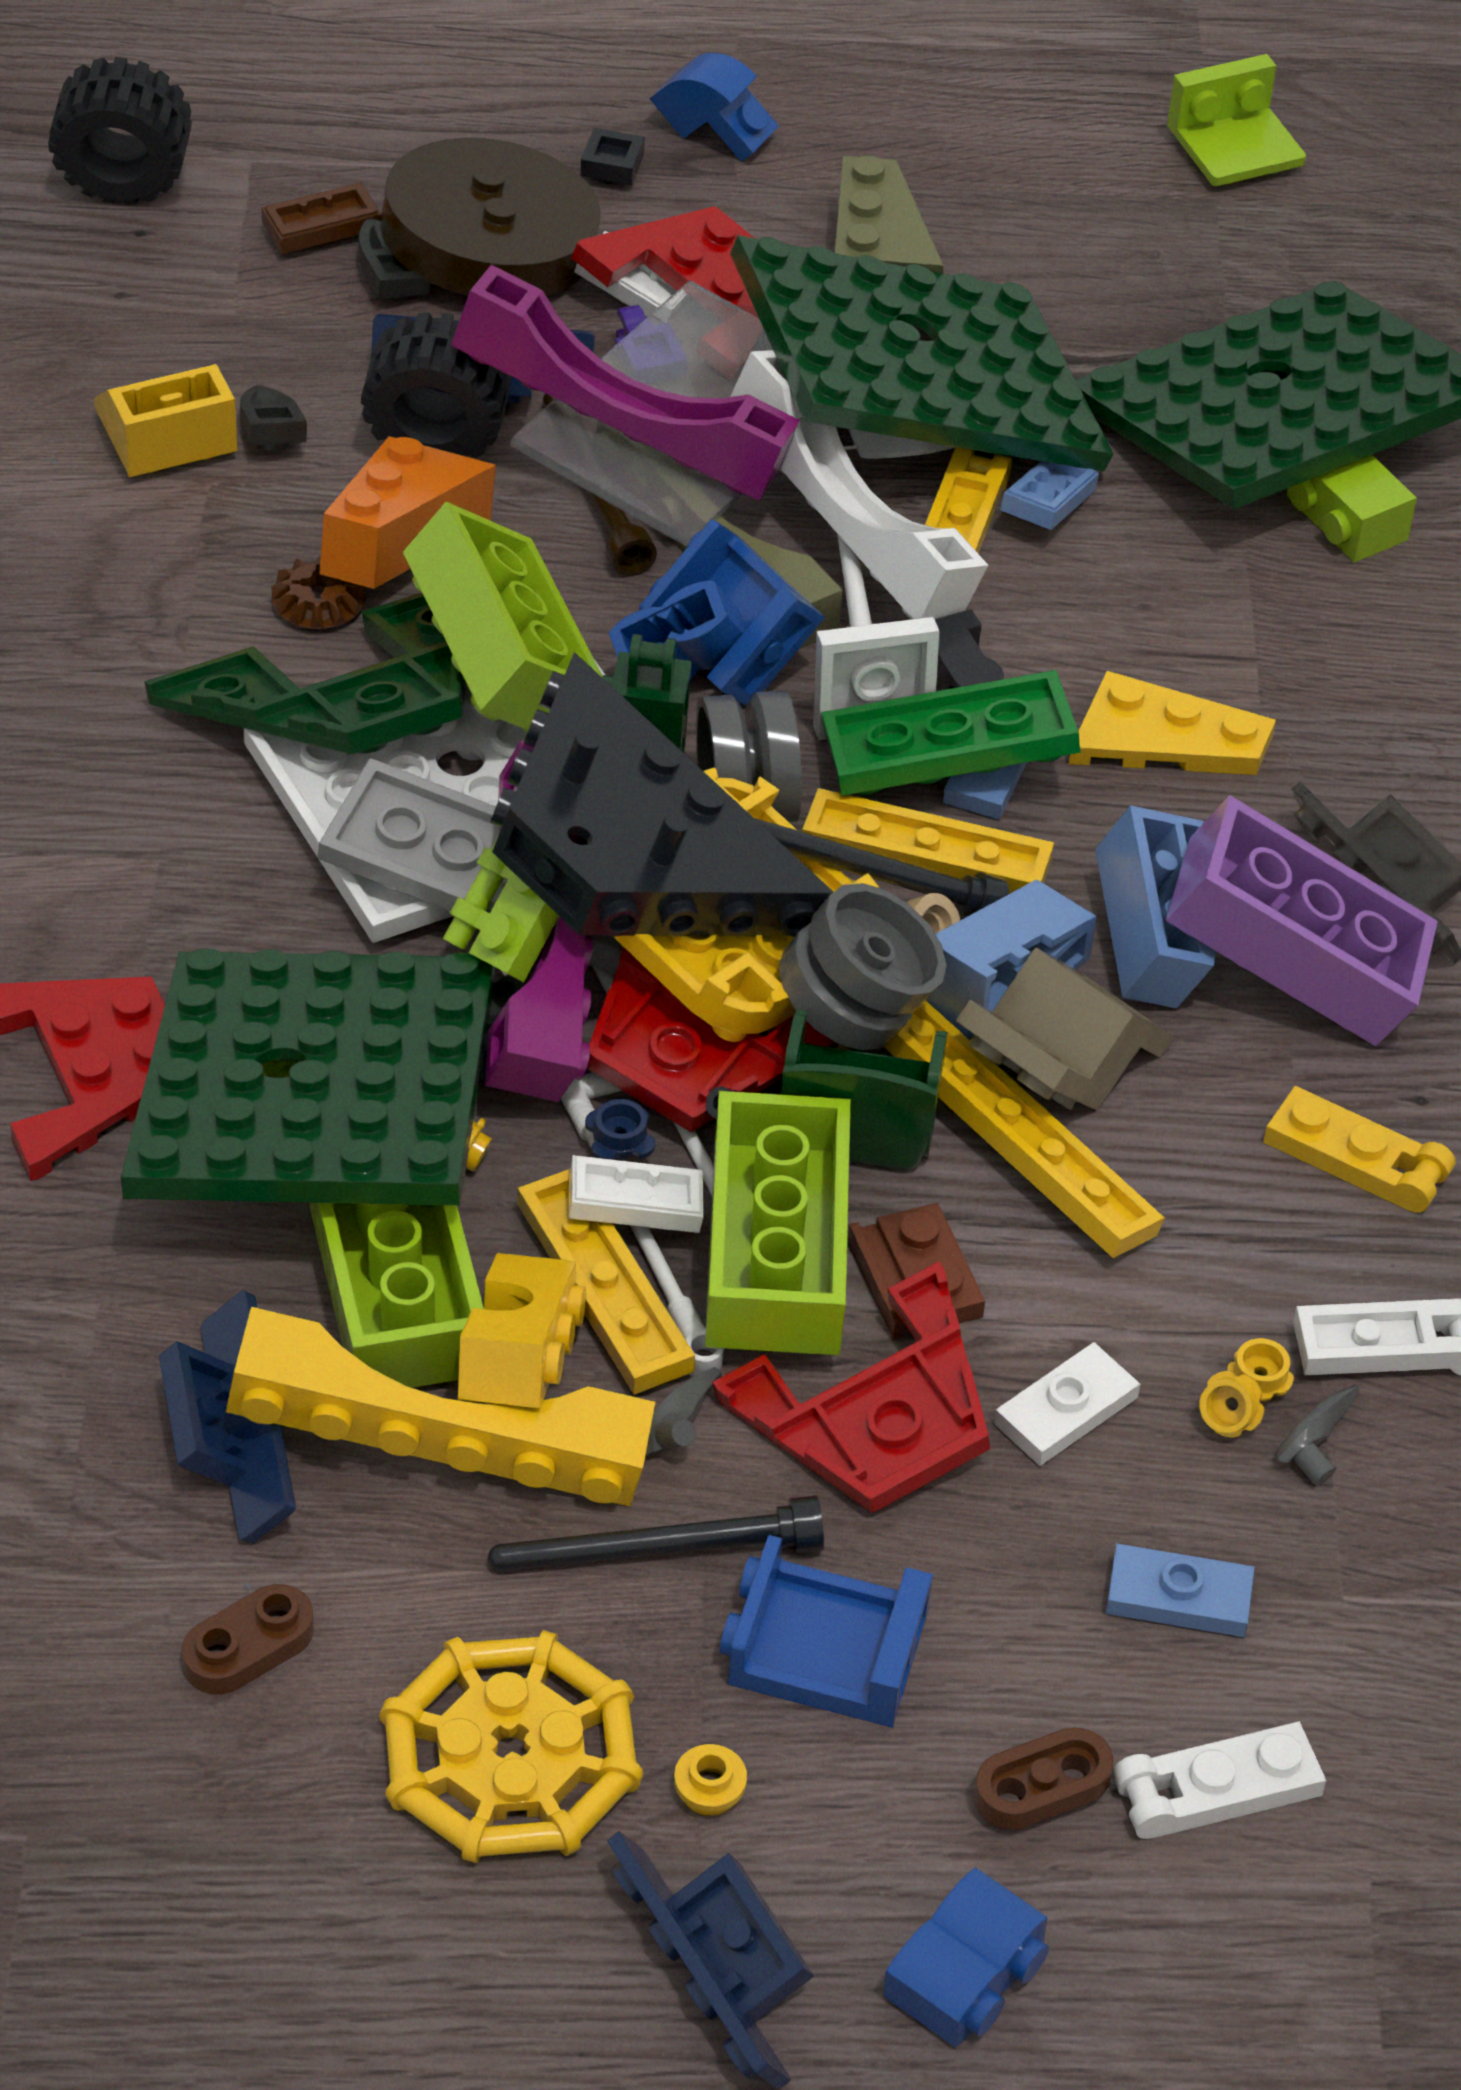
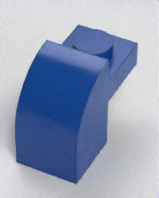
(716, 92)

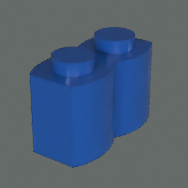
(696, 616)
(966, 1958)

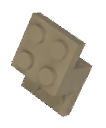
(1062, 1032)

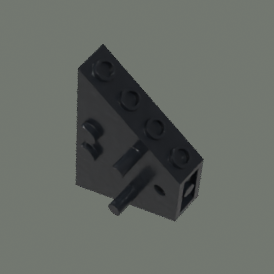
(660, 834)

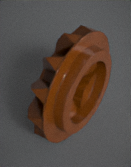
(297, 604)

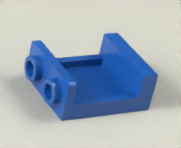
(772, 609)
(825, 1636)

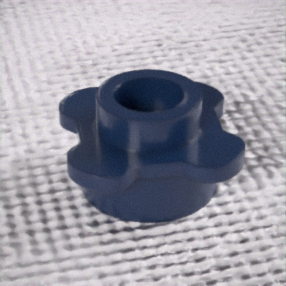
(620, 1130)

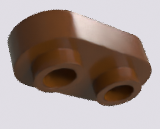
(252, 1637)
(1038, 1778)

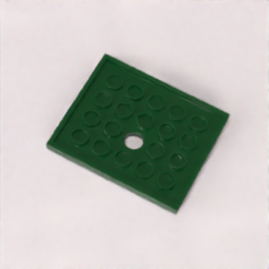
(858, 362)
(1242, 434)
(366, 1113)

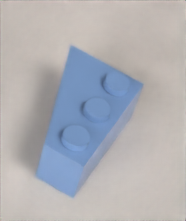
(1138, 879)
(995, 942)

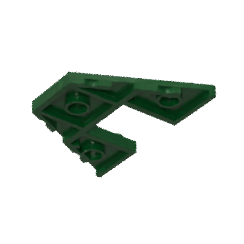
(344, 713)

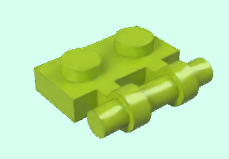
(512, 930)

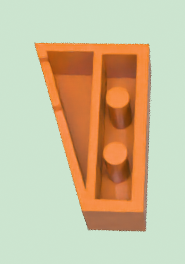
(392, 504)

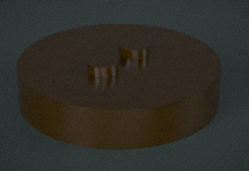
(485, 204)

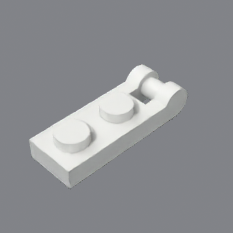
(1379, 1336)
(1219, 1780)

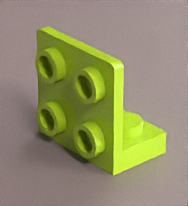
(1228, 123)

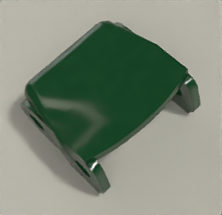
(888, 1095)

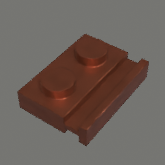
(906, 1244)

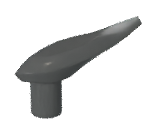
(675, 1416)
(1316, 1427)

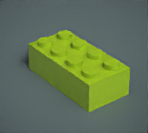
(495, 611)
(779, 1224)
(399, 1285)

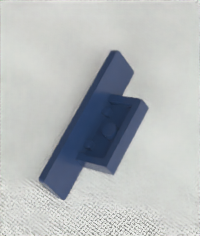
(224, 1444)
(728, 1943)

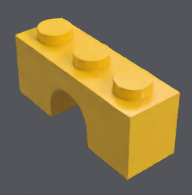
(522, 1332)

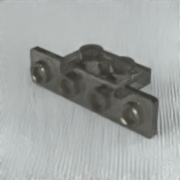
(1392, 852)

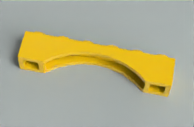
(307, 1381)

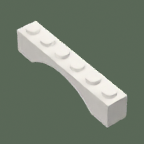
(919, 565)

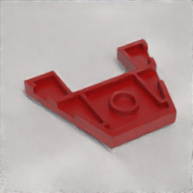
(676, 249)
(100, 1049)
(672, 1056)
(888, 1423)

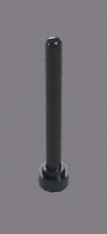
(968, 894)
(796, 1523)

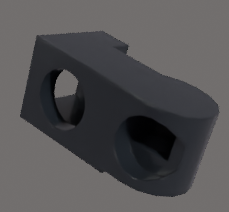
(959, 653)

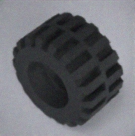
(124, 99)
(420, 357)

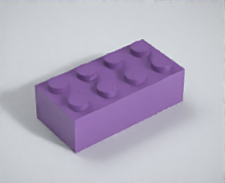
(1302, 921)

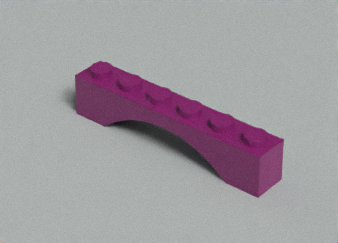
(522, 335)
(538, 1034)

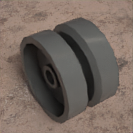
(755, 746)
(862, 966)

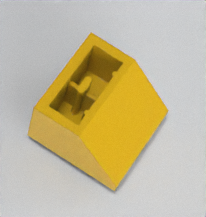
(170, 420)

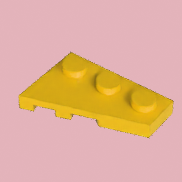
(1160, 724)

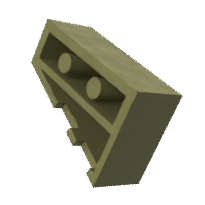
(881, 216)

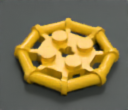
(510, 1709)

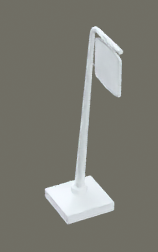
(870, 659)

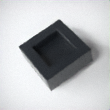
(612, 156)

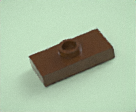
(319, 217)

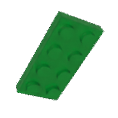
(950, 733)

